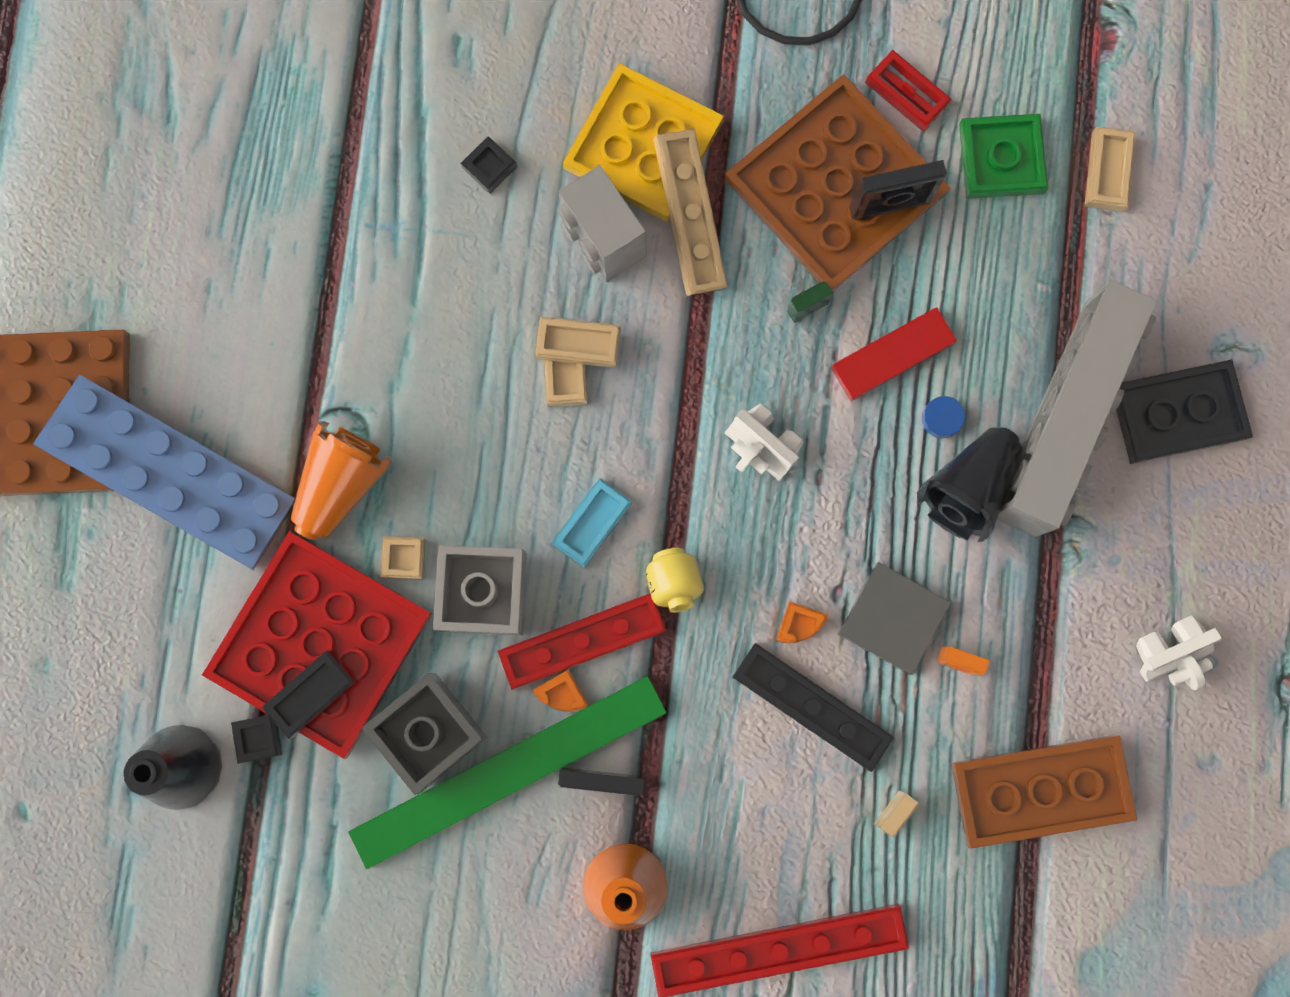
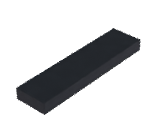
(813, 707)

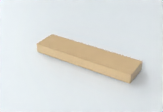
(690, 212)

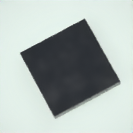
(897, 190)

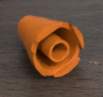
(334, 479)
(630, 871)

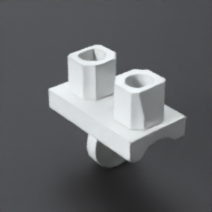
(759, 446)
(1193, 645)

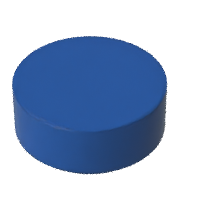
(943, 417)

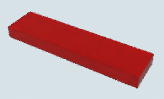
(581, 641)

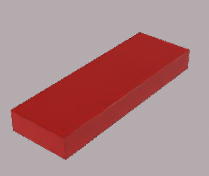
(893, 354)

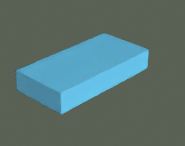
(591, 523)

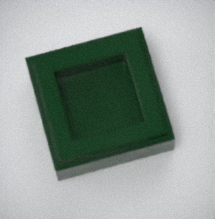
(809, 301)

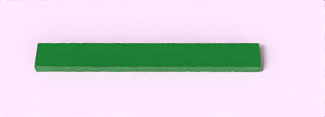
(506, 772)

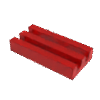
(898, 101)

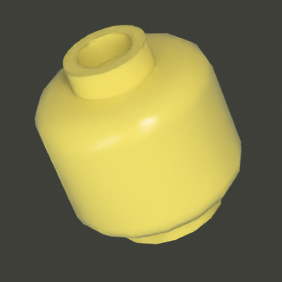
(674, 579)

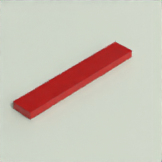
(779, 950)

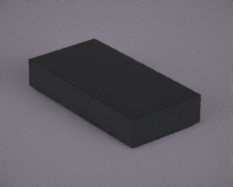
(308, 694)
(601, 781)

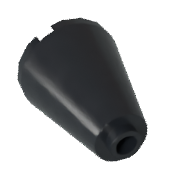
(973, 485)
(174, 768)

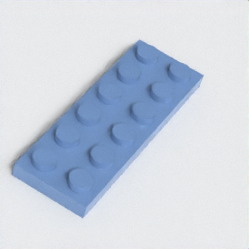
(165, 472)

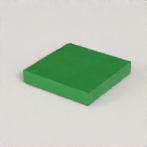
(1003, 156)

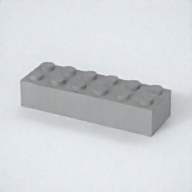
(1076, 408)

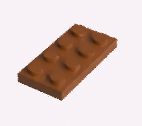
(1043, 791)

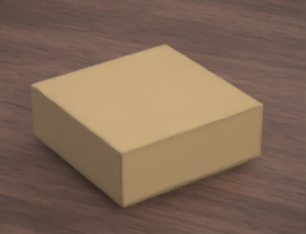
(403, 558)
(896, 813)

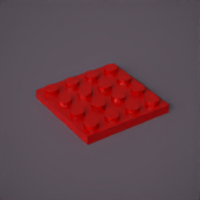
(300, 611)

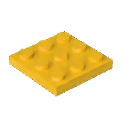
(622, 135)

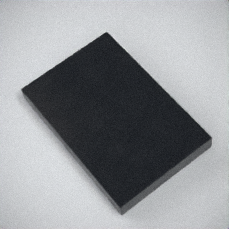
(1182, 412)

